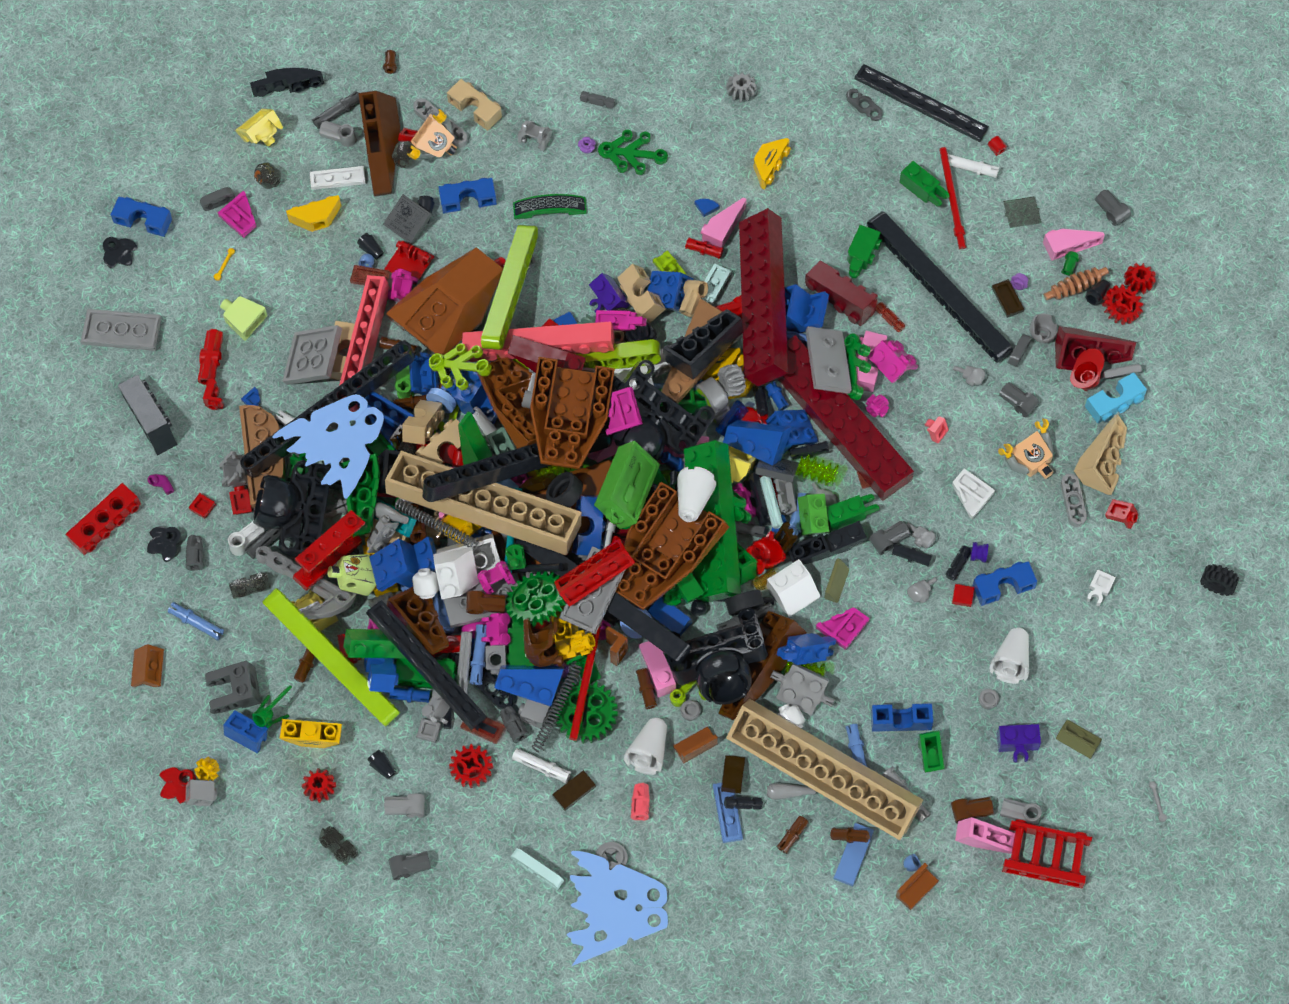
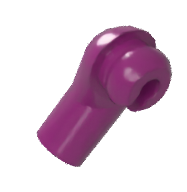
(161, 481)

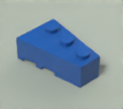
(392, 415)
(758, 440)
(530, 681)

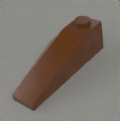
(419, 619)

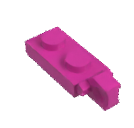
(620, 319)

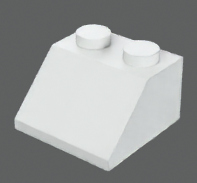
(455, 572)
(793, 588)

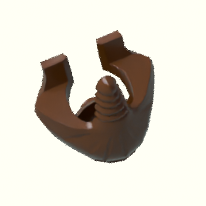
(539, 646)

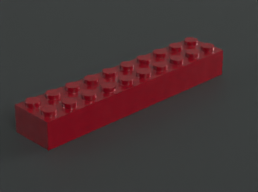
(763, 297)
(846, 426)

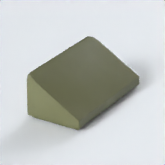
(836, 581)
(1078, 739)

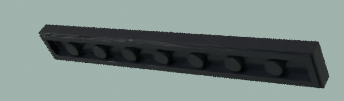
(921, 103)
(426, 665)

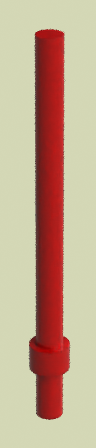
(958, 229)

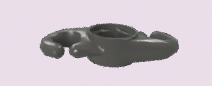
(871, 108)

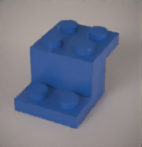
(804, 309)
(472, 396)
(401, 562)

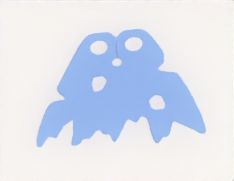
(341, 443)
(610, 913)

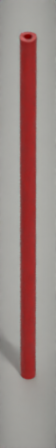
(585, 681)

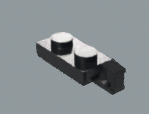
(757, 498)

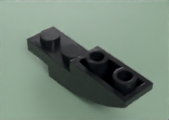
(293, 78)
(828, 545)

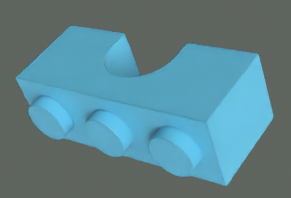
(1104, 407)

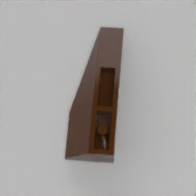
(381, 135)
(775, 633)

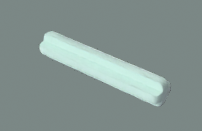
(771, 502)

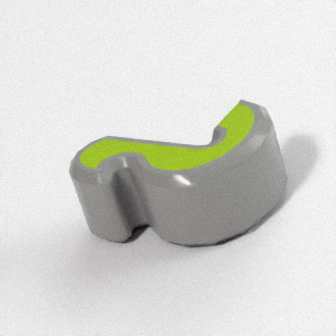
(715, 398)

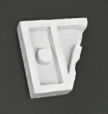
(972, 492)

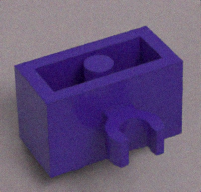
(608, 293)
(1019, 739)

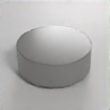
(988, 699)
(690, 710)

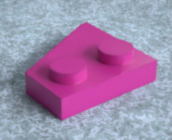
(238, 215)
(624, 411)
(844, 626)

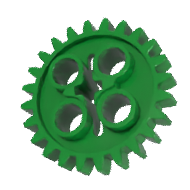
(534, 599)
(603, 712)

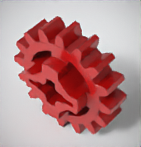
(1122, 304)
(462, 761)

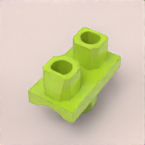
(667, 263)

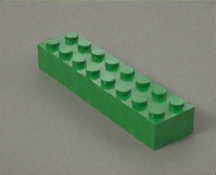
(719, 570)

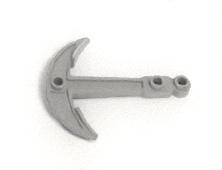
(336, 599)

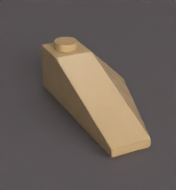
(1098, 463)

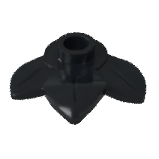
(120, 253)
(162, 543)

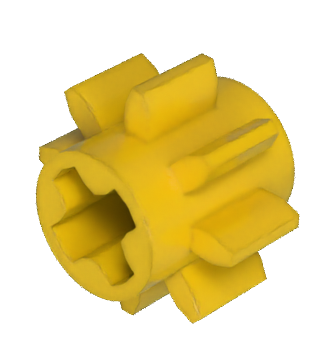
(582, 642)
(207, 769)

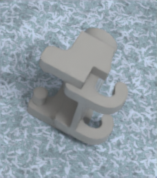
(541, 133)
(232, 471)
(436, 709)

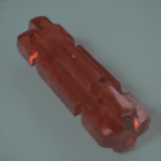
(890, 317)

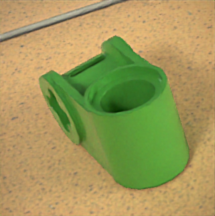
(403, 382)

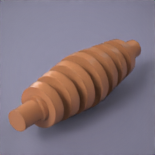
(1076, 283)

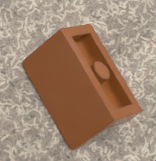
(619, 645)
(147, 666)
(695, 744)
(916, 887)

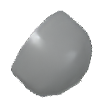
(1044, 323)

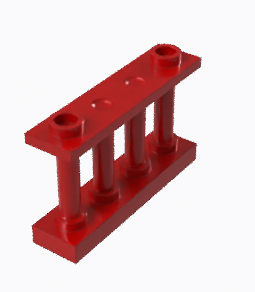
(328, 550)
(1034, 869)

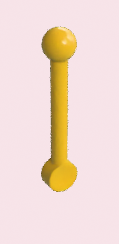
(217, 276)

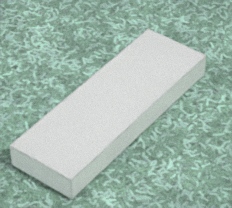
(337, 177)

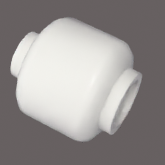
(425, 583)
(792, 714)

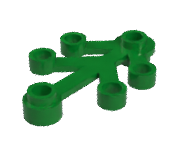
(630, 152)
(852, 344)

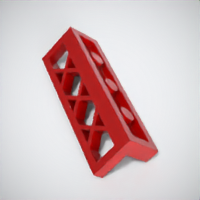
(595, 573)

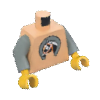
(433, 138)
(1031, 454)

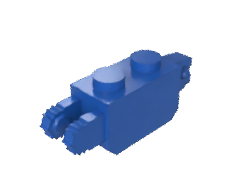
(806, 648)

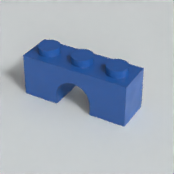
(479, 189)
(128, 210)
(592, 537)
(1018, 575)
(381, 674)
(915, 718)

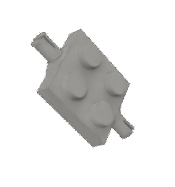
(802, 688)

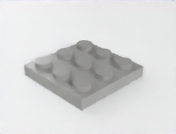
(312, 355)

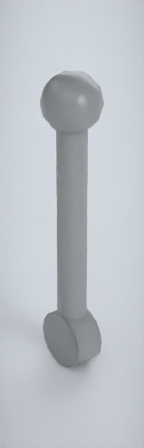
(1162, 817)

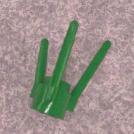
(263, 716)

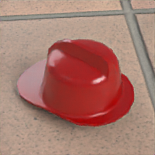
(1087, 369)

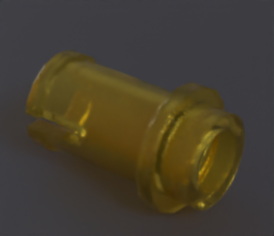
(760, 582)

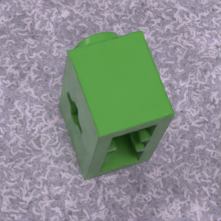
(813, 514)

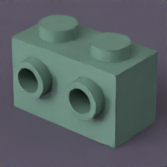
(500, 441)

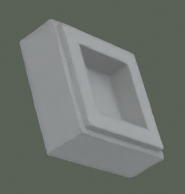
(428, 730)

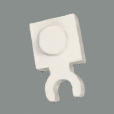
(1100, 585)

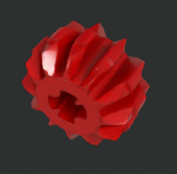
(1140, 278)
(313, 791)

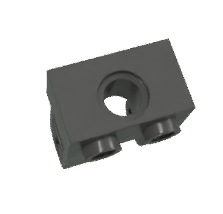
(243, 683)

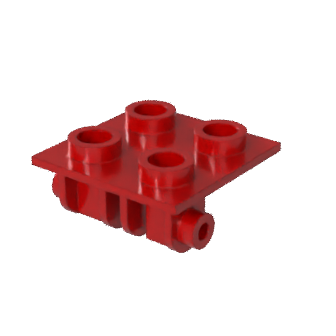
(409, 259)

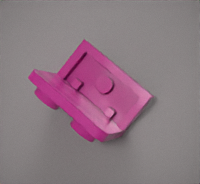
(892, 359)

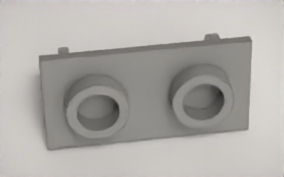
(786, 497)
(380, 538)

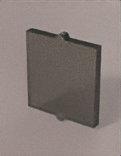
(1022, 212)

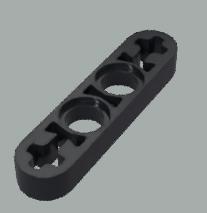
(487, 679)

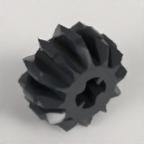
(641, 333)

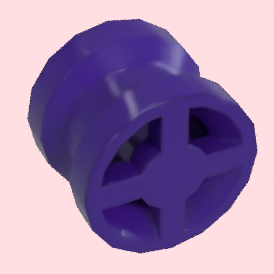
(979, 552)

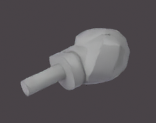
(973, 375)
(830, 497)
(923, 537)
(920, 590)

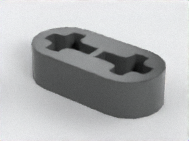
(217, 198)
(1019, 350)

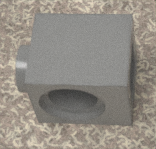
(491, 651)
(533, 713)
(200, 793)

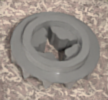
(611, 848)

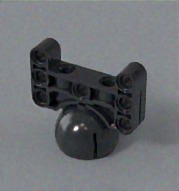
(655, 430)
(287, 507)
(722, 659)

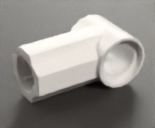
(246, 537)

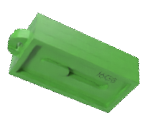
(627, 485)

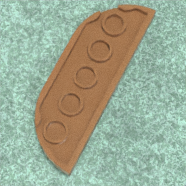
(257, 427)

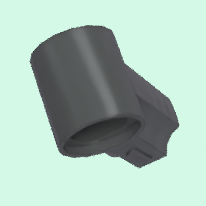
(1115, 211)
(1021, 401)
(886, 539)
(406, 865)

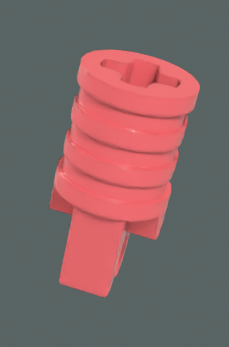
(640, 802)

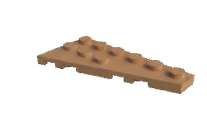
(677, 383)

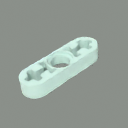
(534, 866)

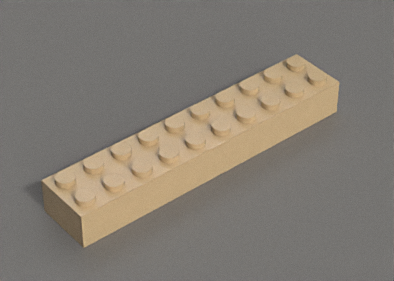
(489, 506)
(824, 769)

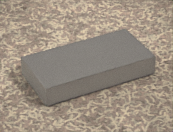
(1120, 371)

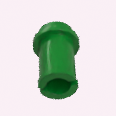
(1070, 262)

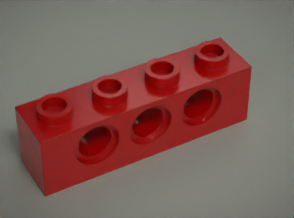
(105, 509)

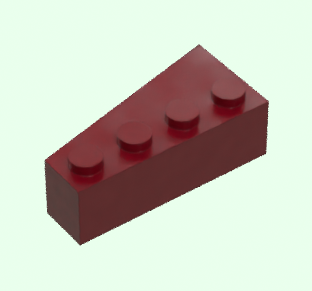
(842, 293)

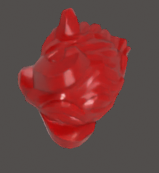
(766, 552)

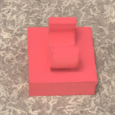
(937, 428)

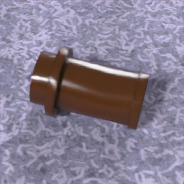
(390, 59)

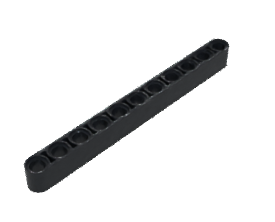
(943, 289)
(348, 388)
(492, 470)
(619, 607)

